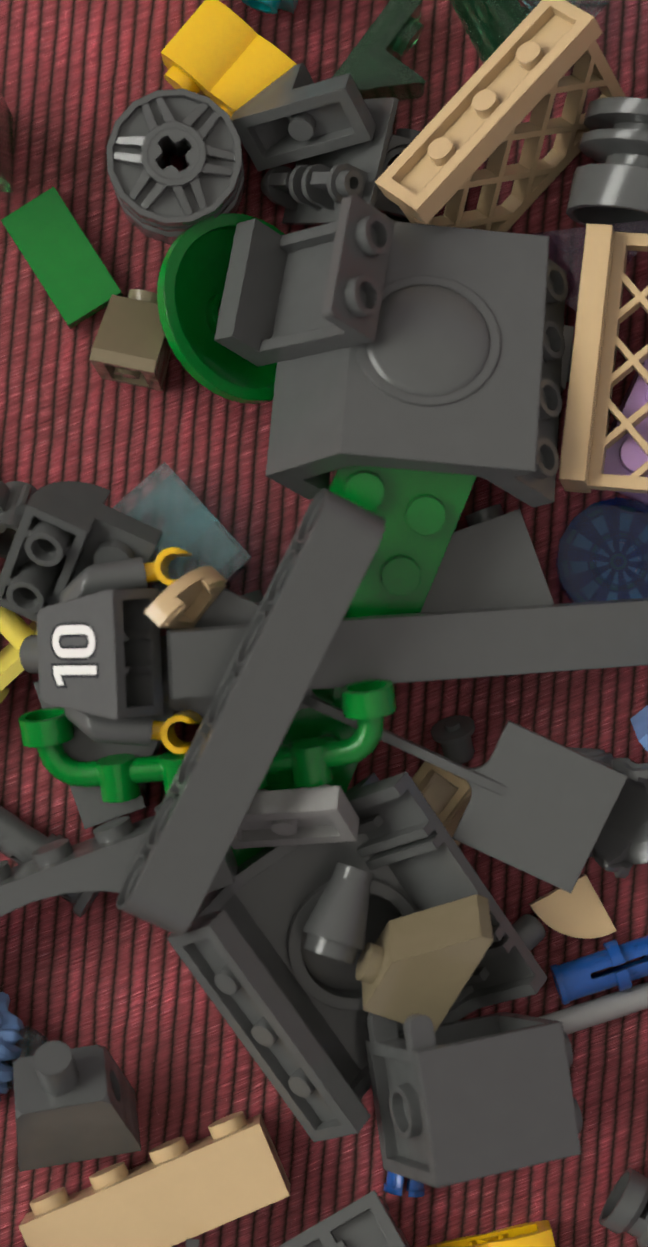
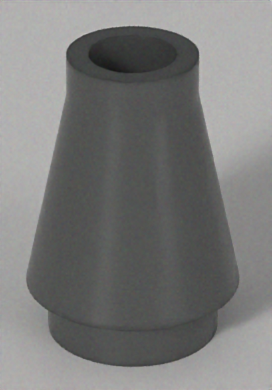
(341, 915)

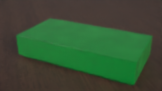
(61, 257)

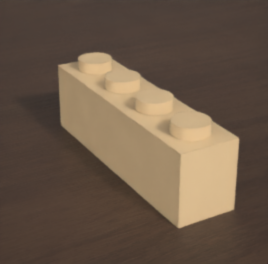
(168, 1198)

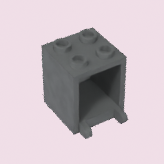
(471, 1095)

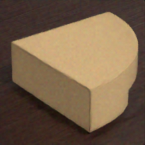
(186, 599)
(574, 913)

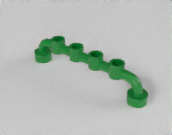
(120, 774)

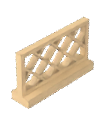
(487, 118)
(594, 365)

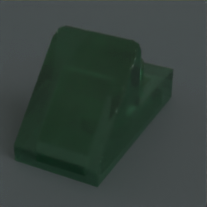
(372, 60)

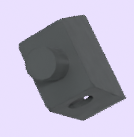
(72, 1106)

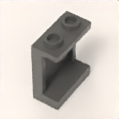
(305, 287)

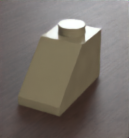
(132, 342)
(425, 960)

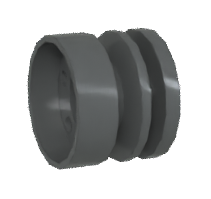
(619, 184)
(160, 197)

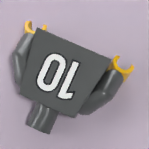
(104, 654)

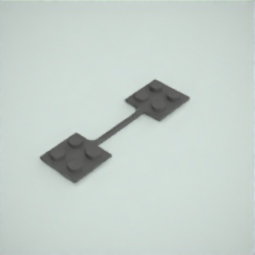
(527, 804)

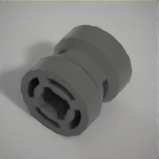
(628, 1207)

